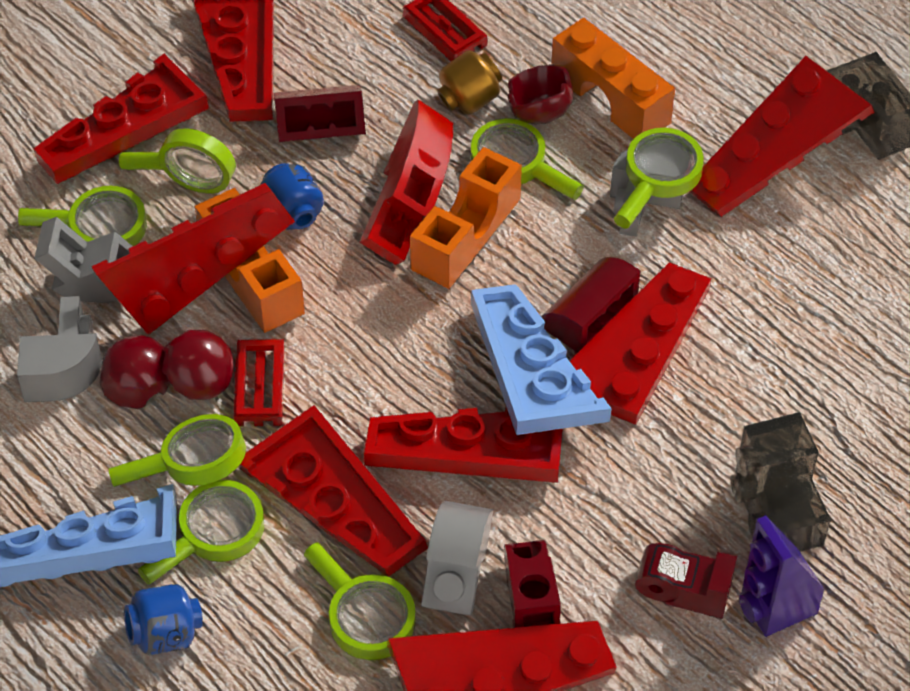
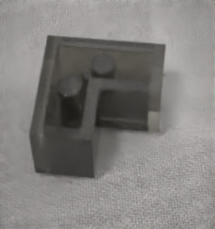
(889, 126)
(776, 480)

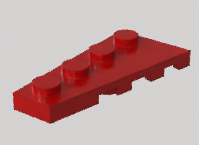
(241, 53)
(135, 115)
(786, 126)
(178, 268)
(641, 339)
(463, 445)
(331, 487)
(504, 659)

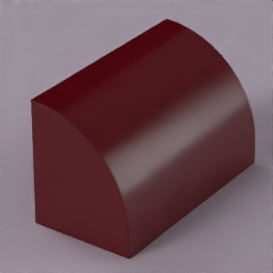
(319, 113)
(592, 302)

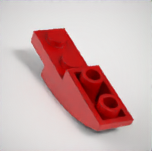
(412, 183)

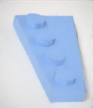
(531, 367)
(95, 543)

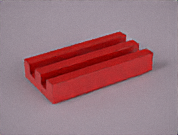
(439, 30)
(259, 413)

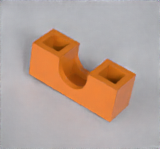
(635, 92)
(450, 240)
(264, 280)

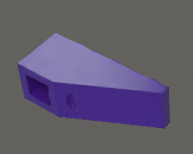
(777, 582)

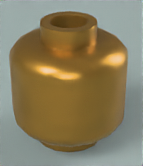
(469, 82)

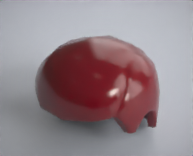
(540, 94)
(198, 364)
(133, 371)

